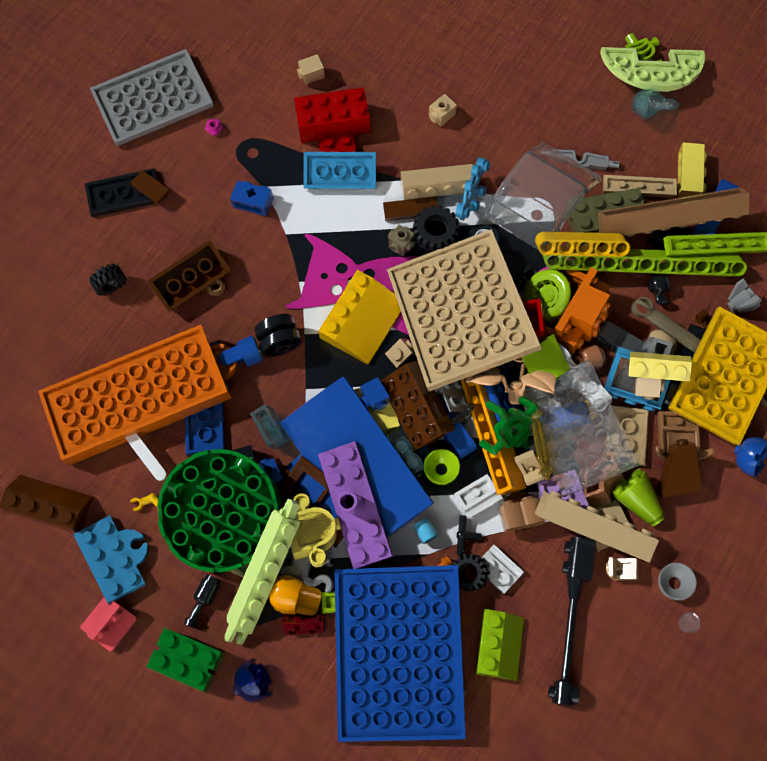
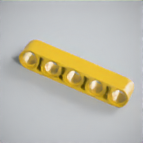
(590, 248)

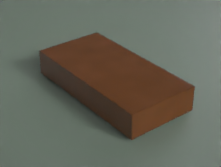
(150, 187)

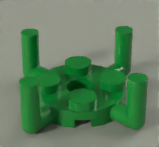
(508, 421)

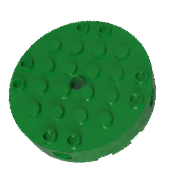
(190, 502)

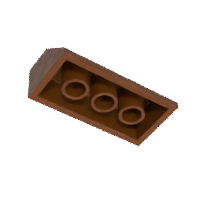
(188, 276)
(46, 503)

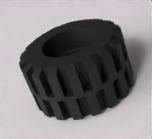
(435, 217)

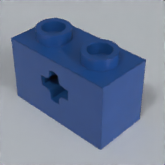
(252, 198)

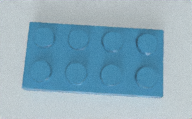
(339, 170)

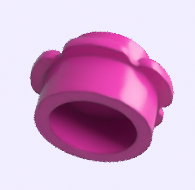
(213, 130)

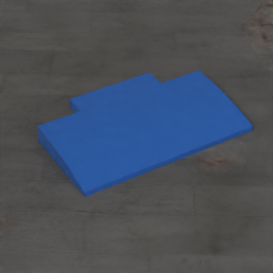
(339, 418)

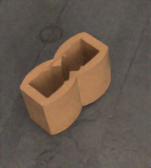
(520, 514)

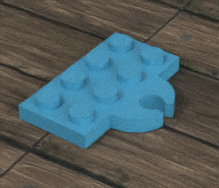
(113, 558)

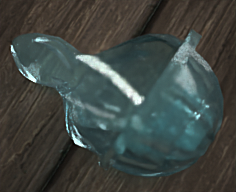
(649, 102)

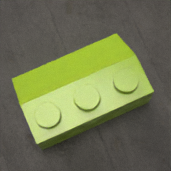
(499, 645)

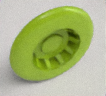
(554, 296)

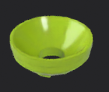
(445, 458)

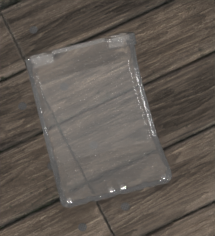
(540, 193)

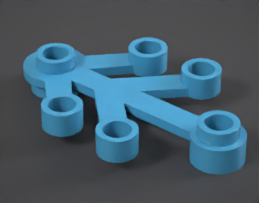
(471, 191)

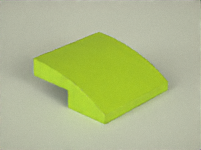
(548, 359)

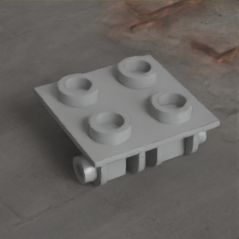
(454, 396)

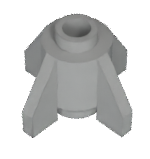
(743, 298)

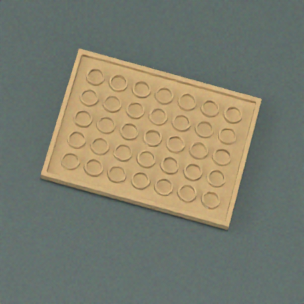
(462, 310)

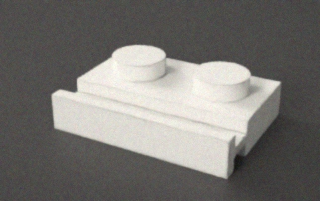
(477, 496)
(502, 570)

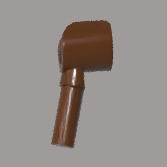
(701, 318)
(283, 469)

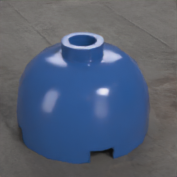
(751, 455)

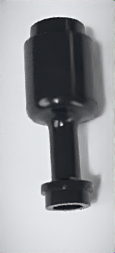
(204, 596)

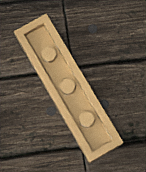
(648, 185)

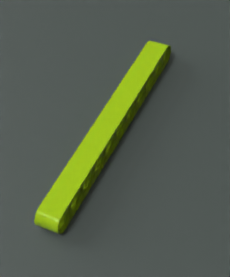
(653, 265)

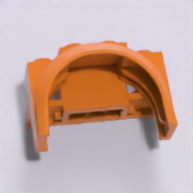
(584, 311)

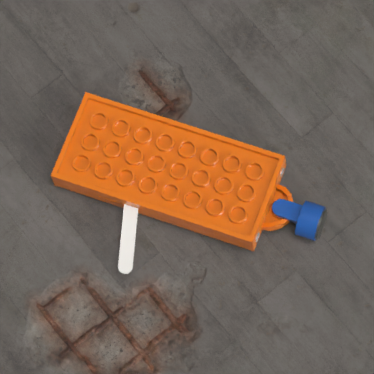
(142, 394)

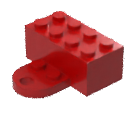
(333, 119)

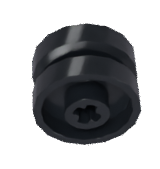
(277, 335)

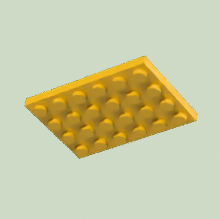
(725, 377)

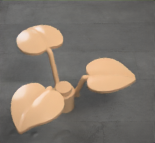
(538, 379)

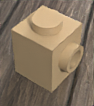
(310, 69)
(442, 110)
(648, 387)

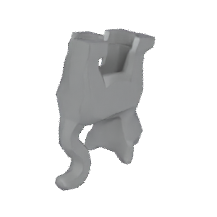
(301, 570)

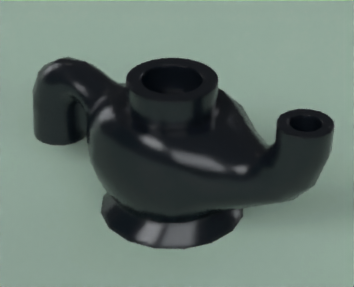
(659, 285)

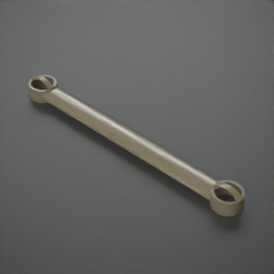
(670, 327)

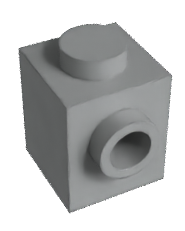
(657, 346)

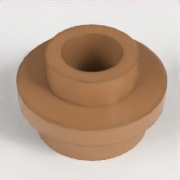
(220, 291)

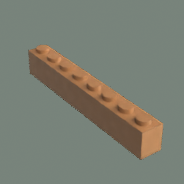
(675, 212)

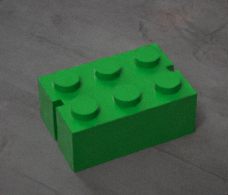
(185, 660)

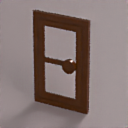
(301, 466)

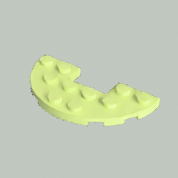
(655, 75)

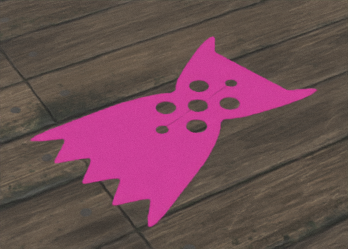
(325, 260)

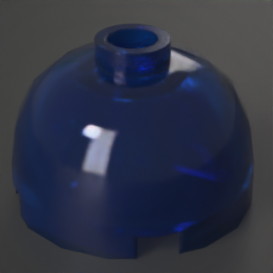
(252, 682)

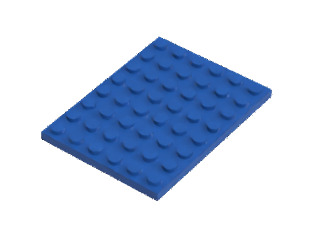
(399, 654)

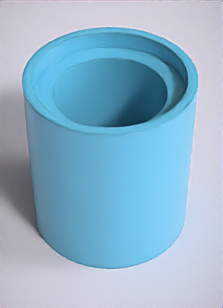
(425, 530)

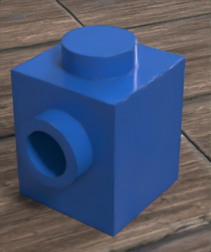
(374, 395)
(272, 468)

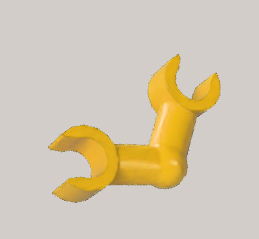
(144, 501)

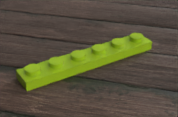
(715, 244)

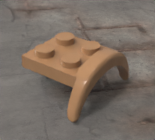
(675, 427)

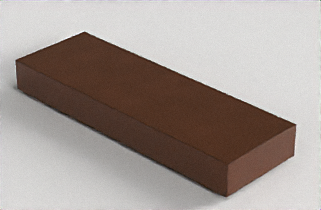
(407, 208)

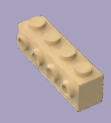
(435, 181)

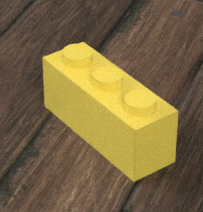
(691, 170)
(660, 366)

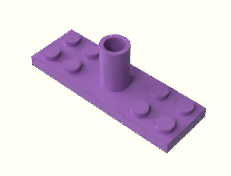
(362, 522)

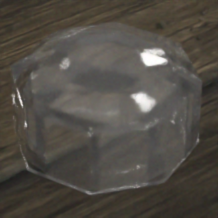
(689, 622)

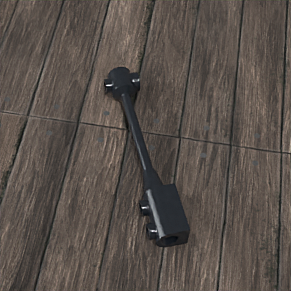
(577, 570)

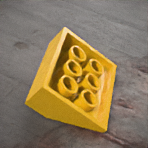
(361, 318)

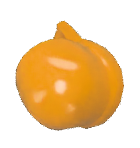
(293, 596)

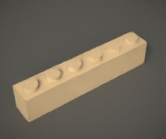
(596, 526)

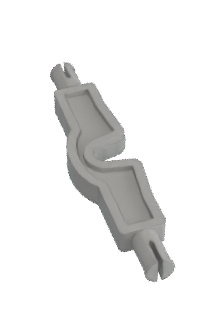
(592, 161)

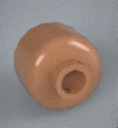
(592, 353)

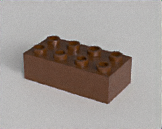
(416, 407)

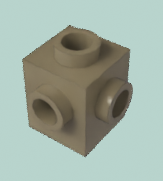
(401, 240)

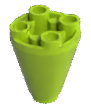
(639, 497)

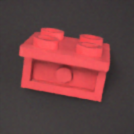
(108, 624)

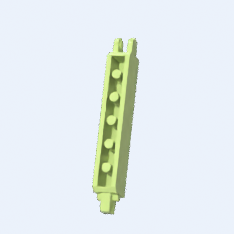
(262, 572)

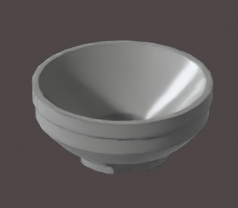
(684, 575)

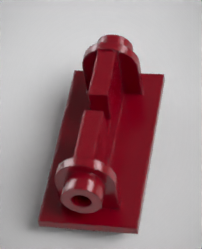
(294, 624)

